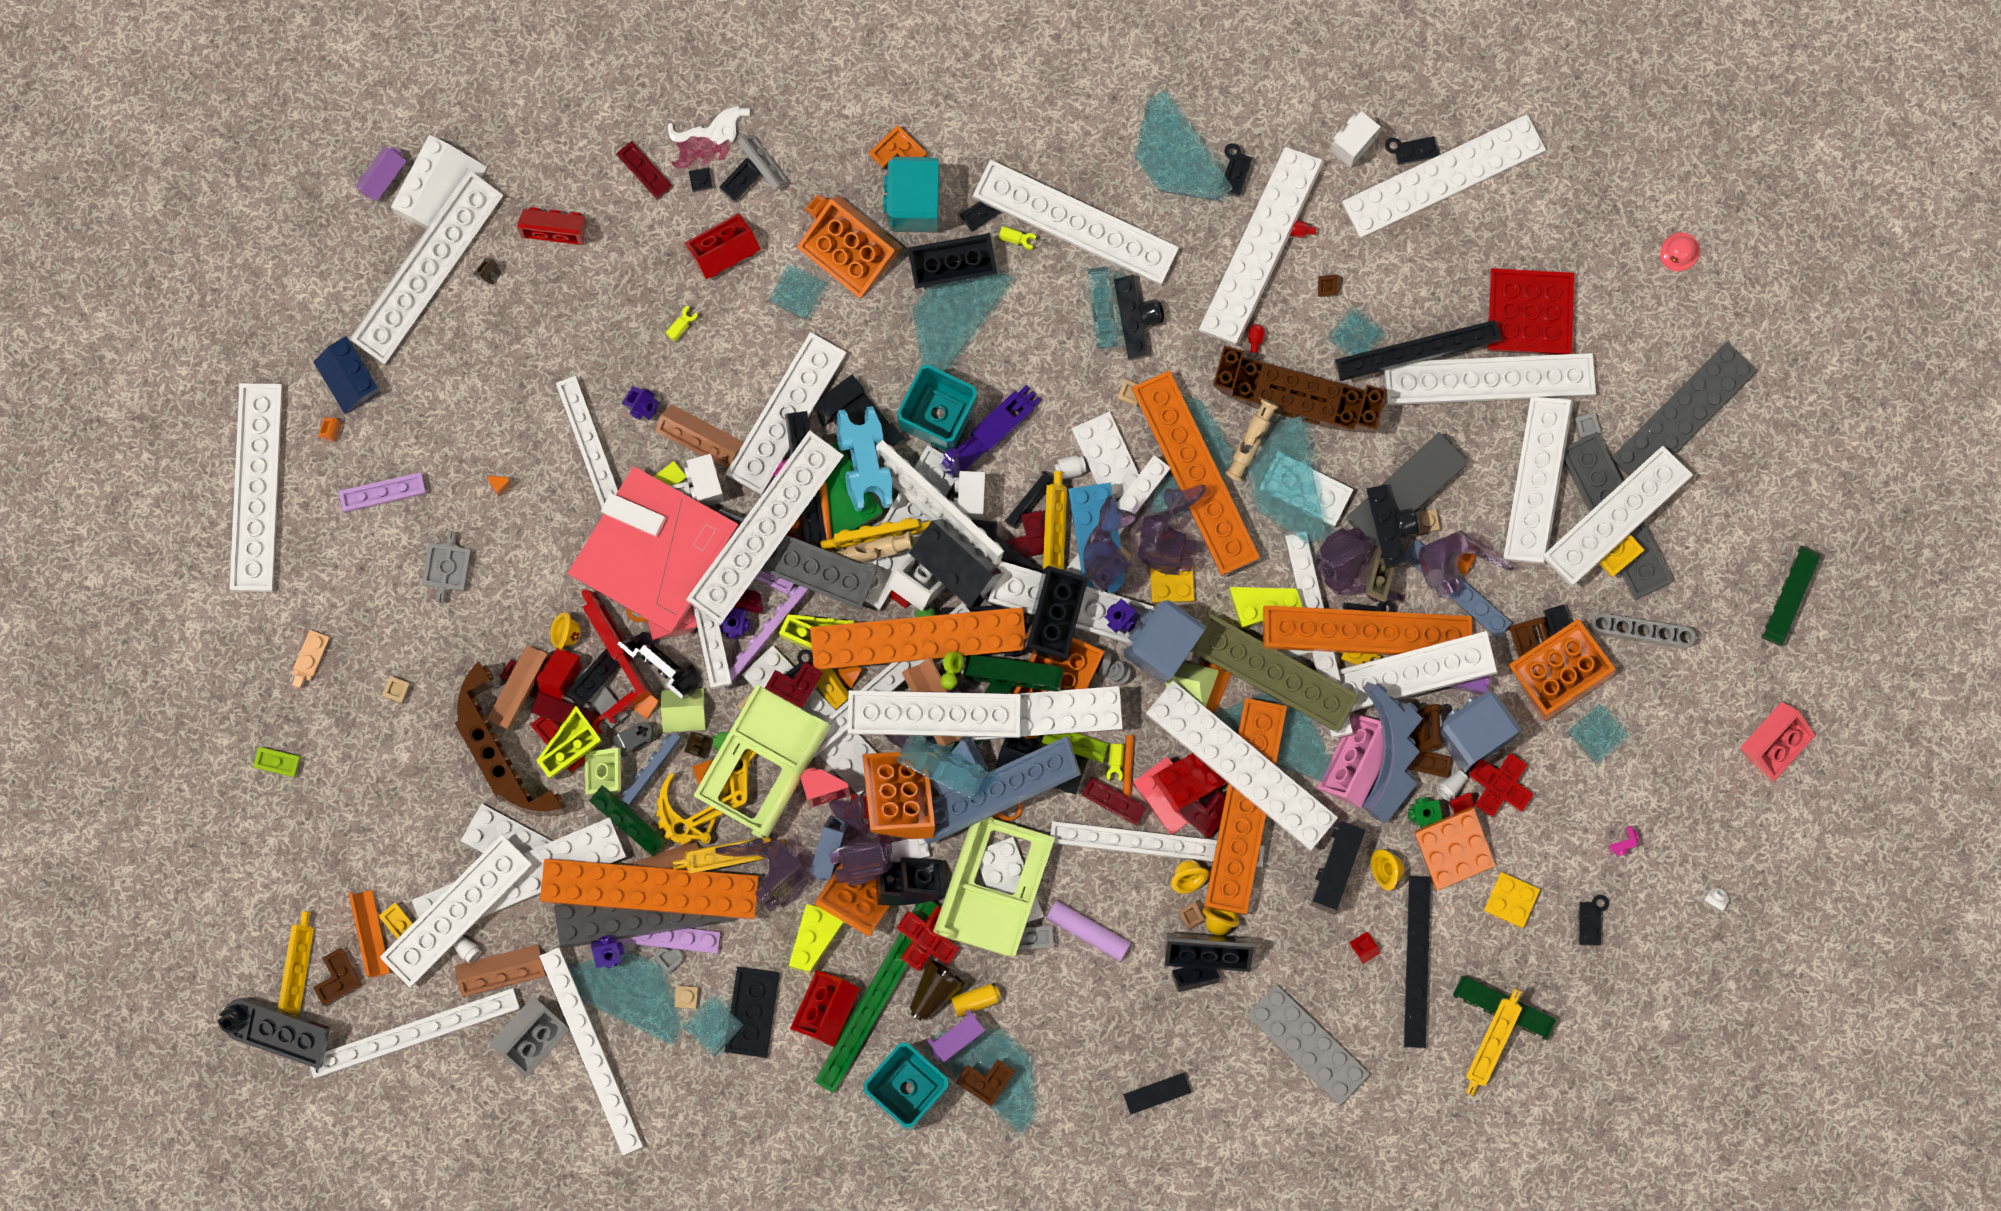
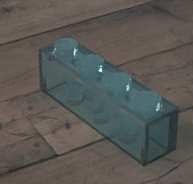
(942, 766)

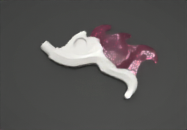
(708, 141)

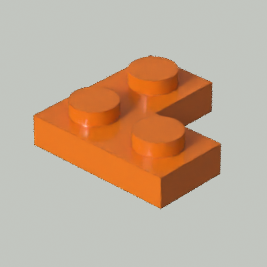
(893, 145)

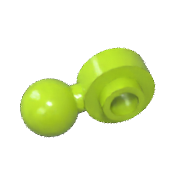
(953, 664)

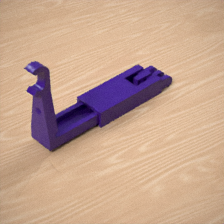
(990, 432)

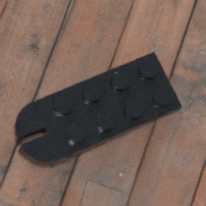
(275, 1031)

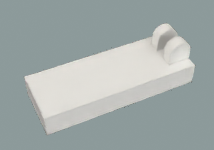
(910, 849)

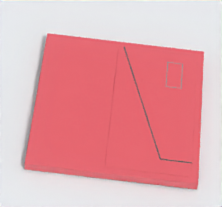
(650, 571)

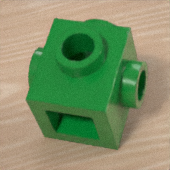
(1431, 809)

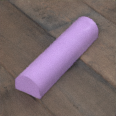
(1088, 931)

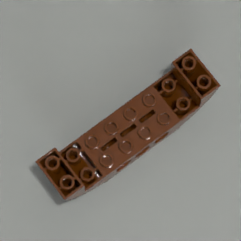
(1299, 394)
(471, 725)

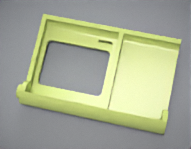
(778, 734)
(986, 915)

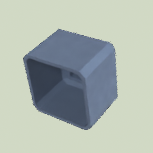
(1163, 640)
(1478, 730)

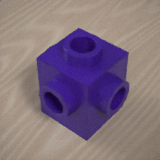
(641, 403)
(1122, 617)
(742, 623)
(607, 951)

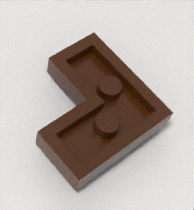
(342, 981)
(989, 1087)

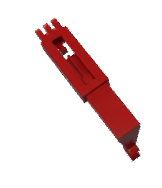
(611, 637)

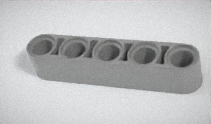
(1652, 628)

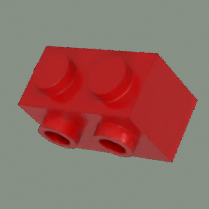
(559, 673)

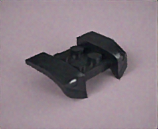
(851, 397)
(681, 683)

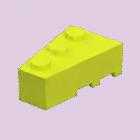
(1249, 603)
(797, 629)
(568, 745)
(813, 938)

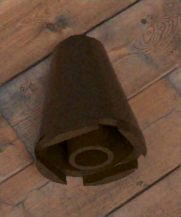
(934, 990)

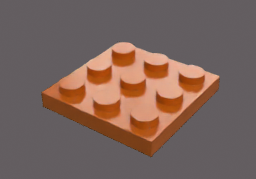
(1454, 848)
(853, 904)

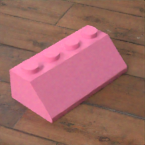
(1355, 762)

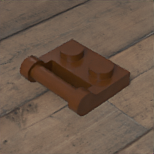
(1523, 635)
(1421, 733)

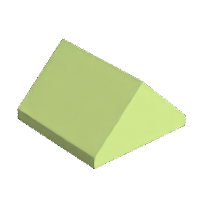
(1195, 680)
(683, 714)
(604, 769)

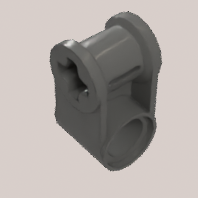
(630, 740)

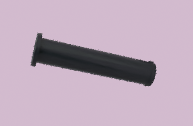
(1029, 499)

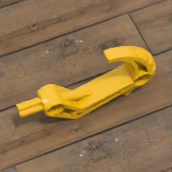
(737, 799)

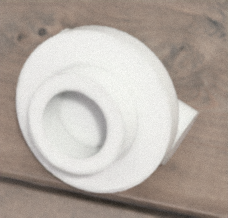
(1717, 898)

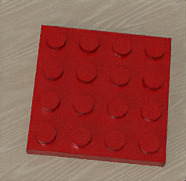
(1532, 311)

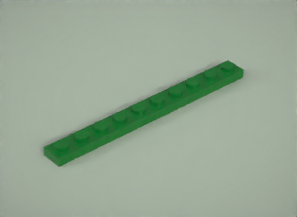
(868, 1008)

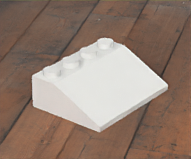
(432, 181)

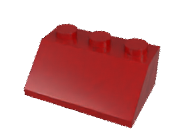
(552, 226)
(722, 246)
(825, 1008)

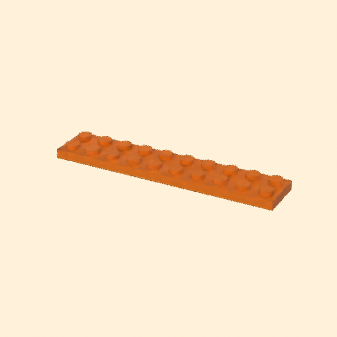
(1193, 466)
(1358, 630)
(917, 638)
(1241, 820)
(649, 889)

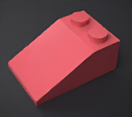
(1156, 800)

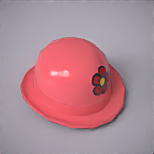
(1679, 252)

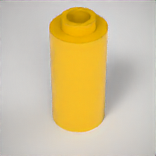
(976, 999)

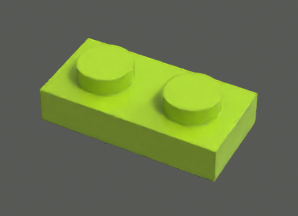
(276, 762)

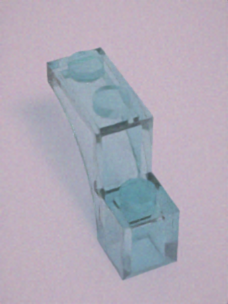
(1102, 307)

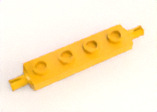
(1055, 523)
(867, 533)
(707, 858)
(296, 966)
(1493, 1041)

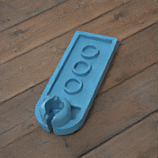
(1085, 508)

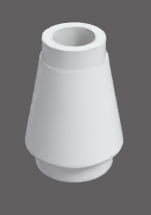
(1452, 785)
(467, 950)

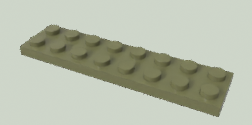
(1275, 673)

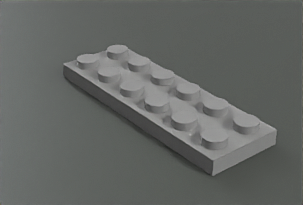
(1307, 1044)

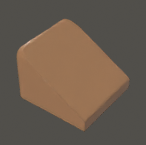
(1192, 914)

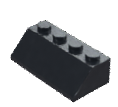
(952, 261)
(1018, 747)
(1209, 952)

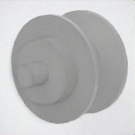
(1119, 672)

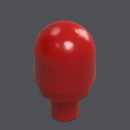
(1300, 229)
(1256, 337)

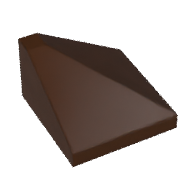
(1330, 284)

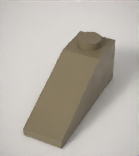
(1377, 577)

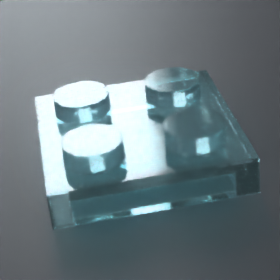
(796, 292)
(1355, 333)
(1597, 733)
(713, 1026)

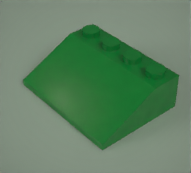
(842, 512)

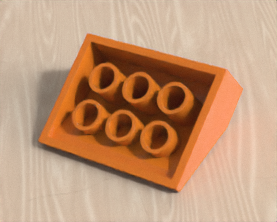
(849, 246)
(1078, 666)
(1562, 670)
(897, 798)

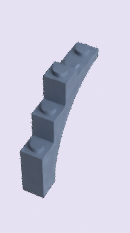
(1393, 781)

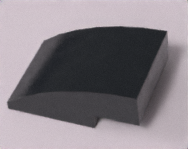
(911, 882)

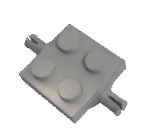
(446, 567)

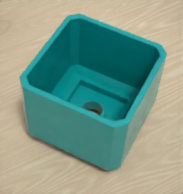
(912, 194)
(931, 391)
(903, 1066)

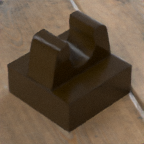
(485, 269)
(697, 745)

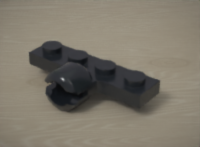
(1136, 316)
(1390, 525)

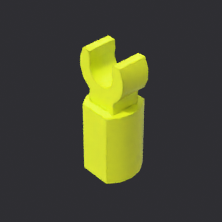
(1016, 237)
(680, 324)
(1116, 757)

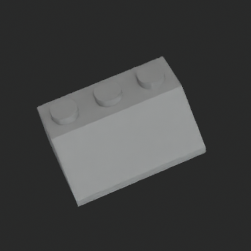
(529, 1036)

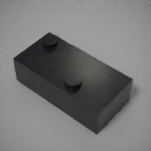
(956, 563)
(1055, 614)
(1337, 867)

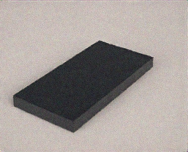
(754, 1006)

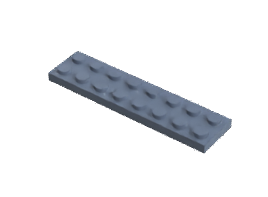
(1005, 788)

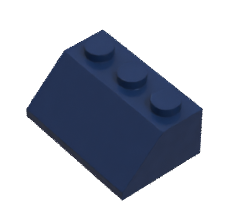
(346, 375)

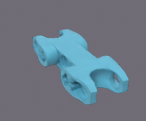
(862, 442)

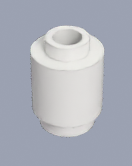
(1070, 466)

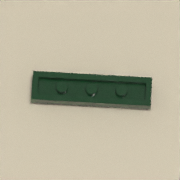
(627, 821)

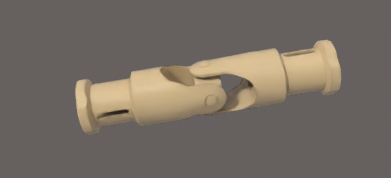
(1257, 428)
(887, 546)

